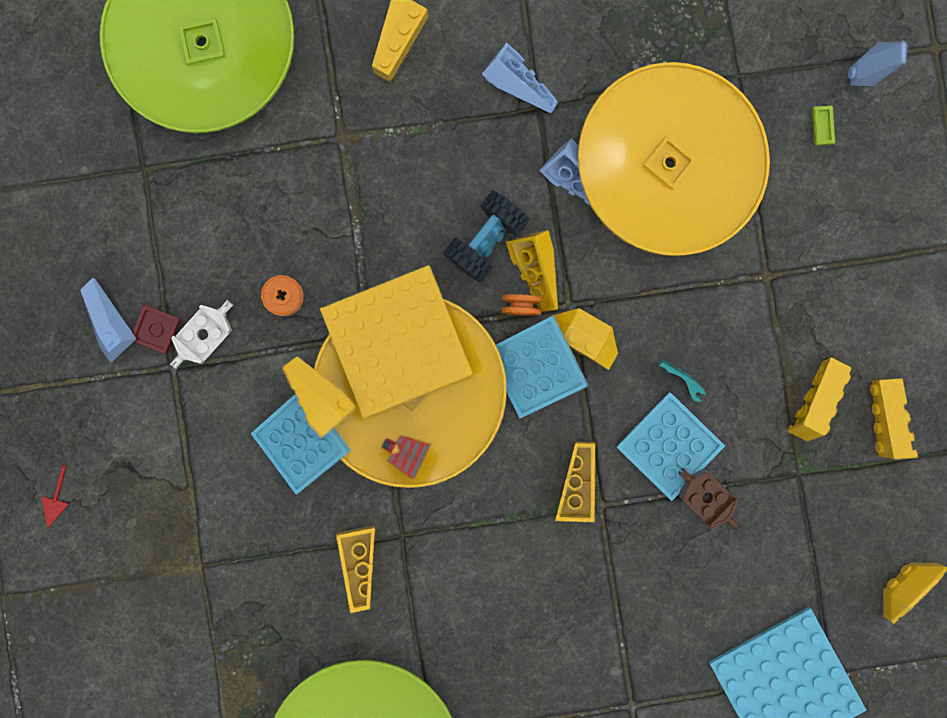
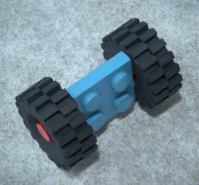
(504, 217)

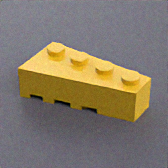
(399, 32)
(821, 400)
(891, 419)
(579, 489)
(356, 558)

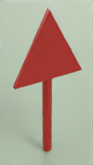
(53, 507)

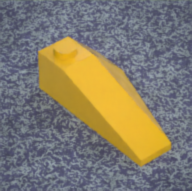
(536, 262)
(319, 398)

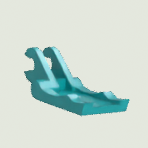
(692, 384)

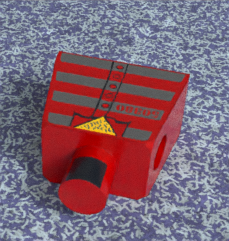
(406, 454)

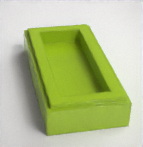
(823, 125)

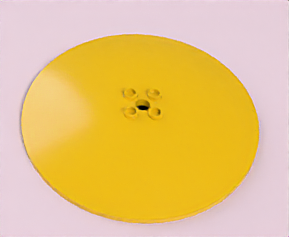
(715, 150)
(454, 418)

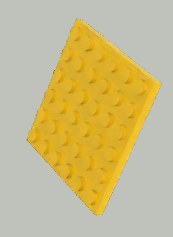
(396, 341)

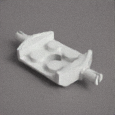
(189, 344)

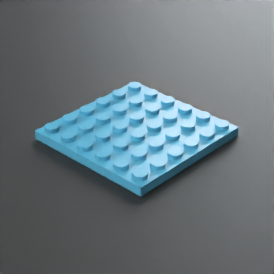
(787, 674)

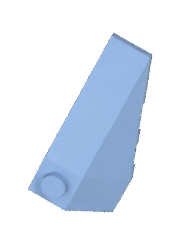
(511, 75)

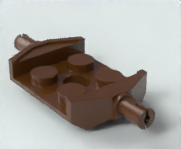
(717, 508)

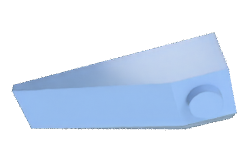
(877, 63)
(563, 169)
(109, 327)

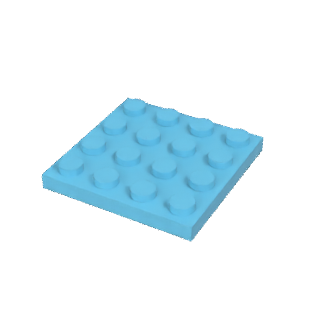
(539, 367)
(667, 442)
(296, 447)

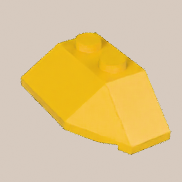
(588, 336)
(909, 588)

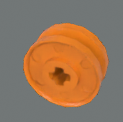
(271, 294)
(521, 305)

